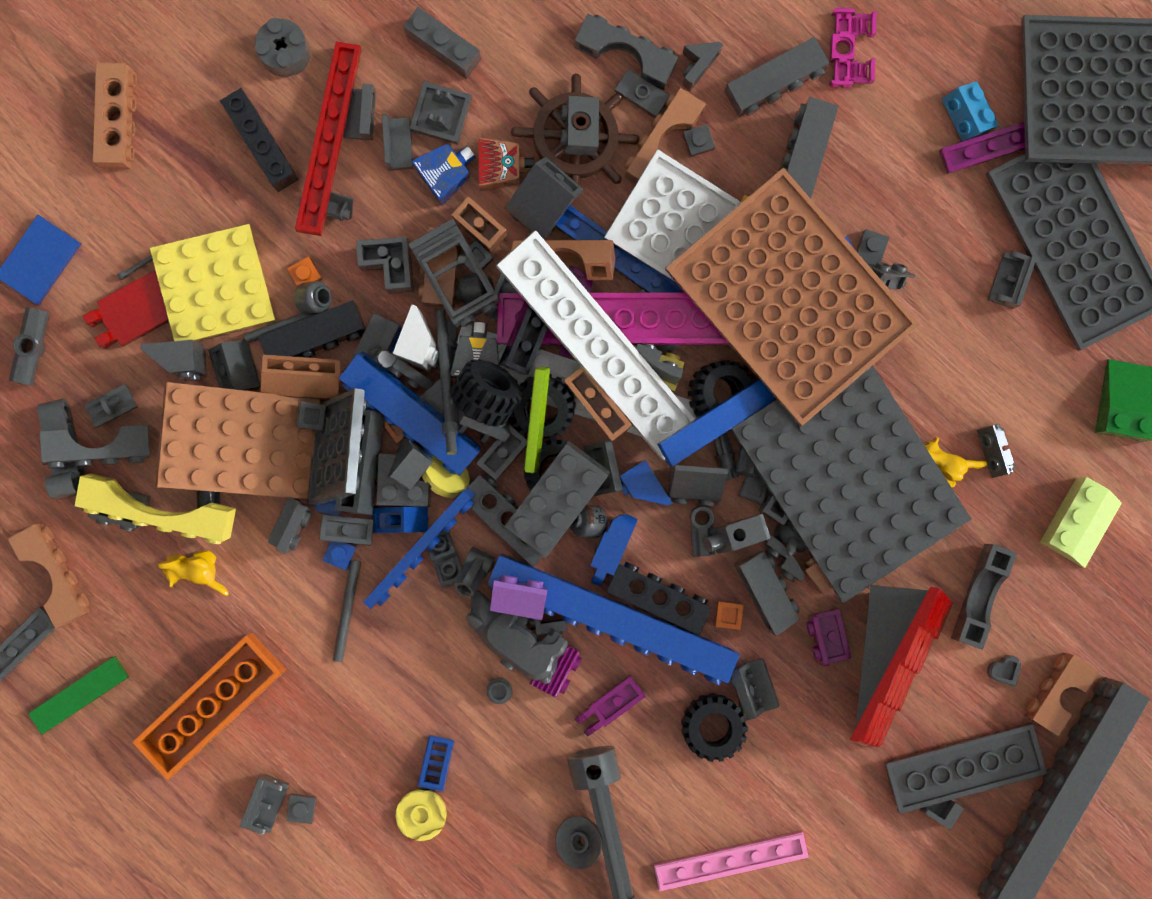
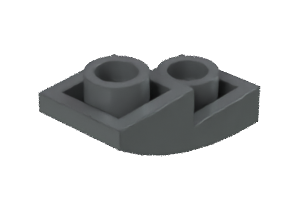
(665, 370)
(446, 560)
(789, 565)

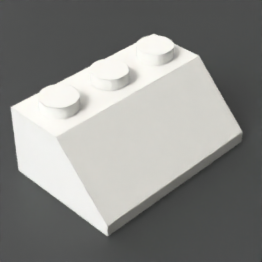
(416, 342)

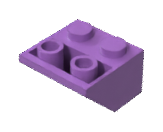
(518, 598)

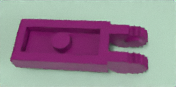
(612, 704)

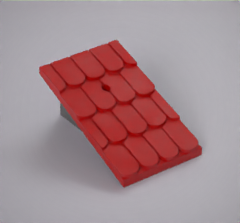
(895, 649)

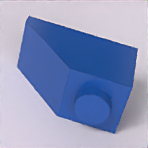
(644, 485)
(400, 519)

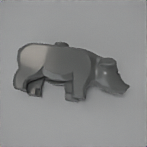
(513, 642)

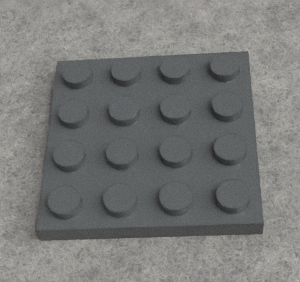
(337, 449)

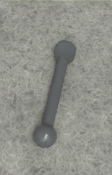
(124, 274)

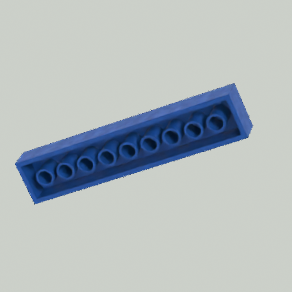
(625, 623)

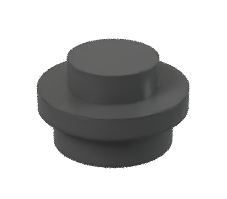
(499, 691)

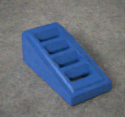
(423, 783)

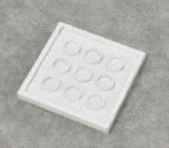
(668, 213)

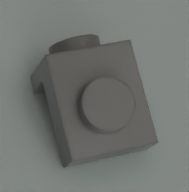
(544, 627)

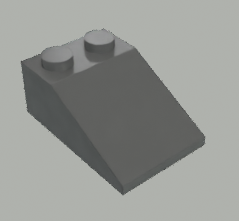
(696, 484)

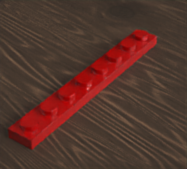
(328, 139)

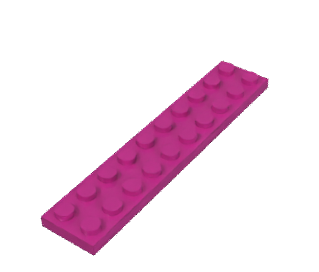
(639, 316)

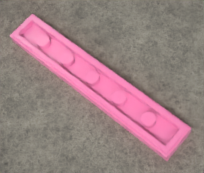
(731, 860)

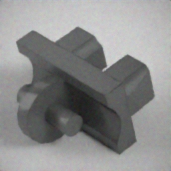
(111, 406)

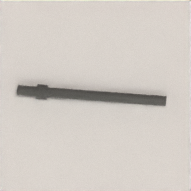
(449, 427)

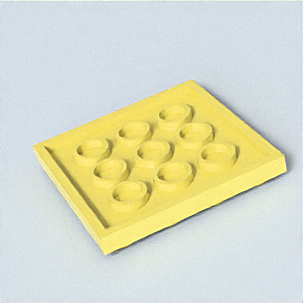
(212, 284)

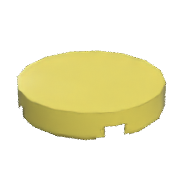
(443, 481)
(421, 814)

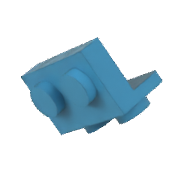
(969, 111)

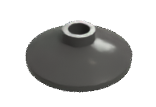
(570, 846)

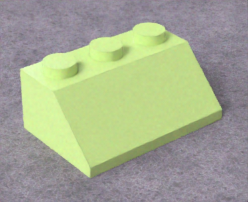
(1081, 521)

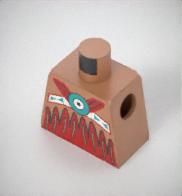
(501, 164)

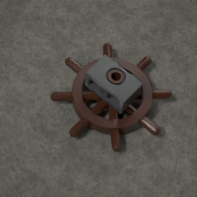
(579, 131)

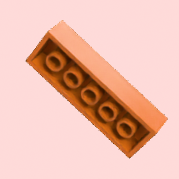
(209, 706)

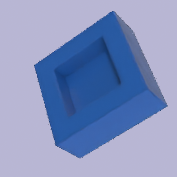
(339, 554)

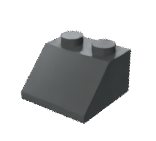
(179, 358)

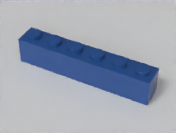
(407, 411)

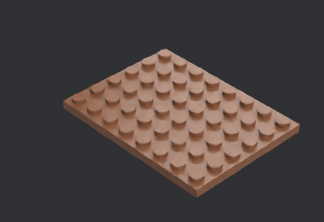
(792, 297)

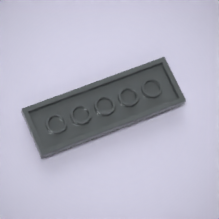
(965, 768)

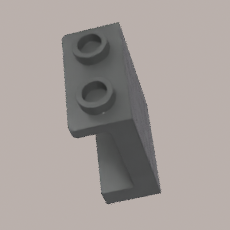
(543, 197)

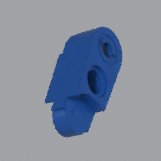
(612, 547)

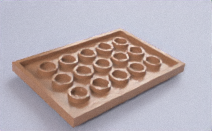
(233, 442)

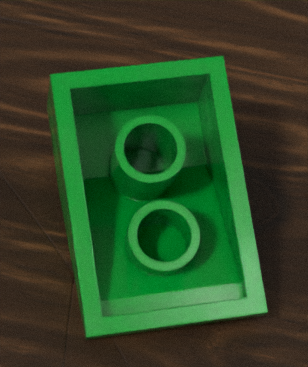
(1126, 401)

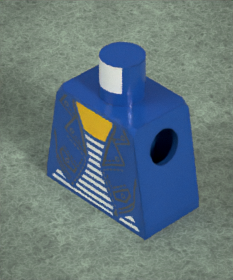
(444, 170)

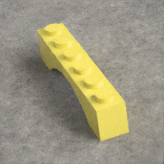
(106, 496)

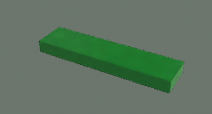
(78, 695)

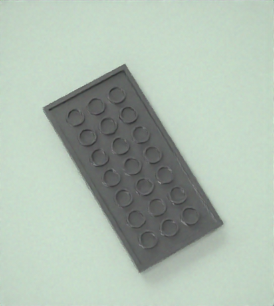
(1080, 245)

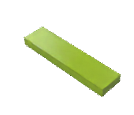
(537, 419)

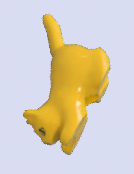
(951, 466)
(197, 569)

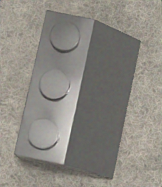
(768, 592)

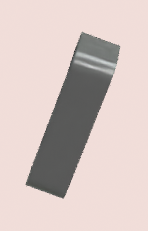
(64, 481)

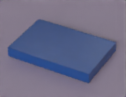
(38, 259)

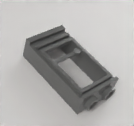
(435, 244)

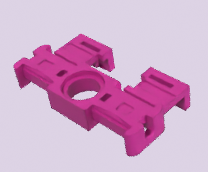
(846, 29)

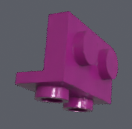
(828, 637)

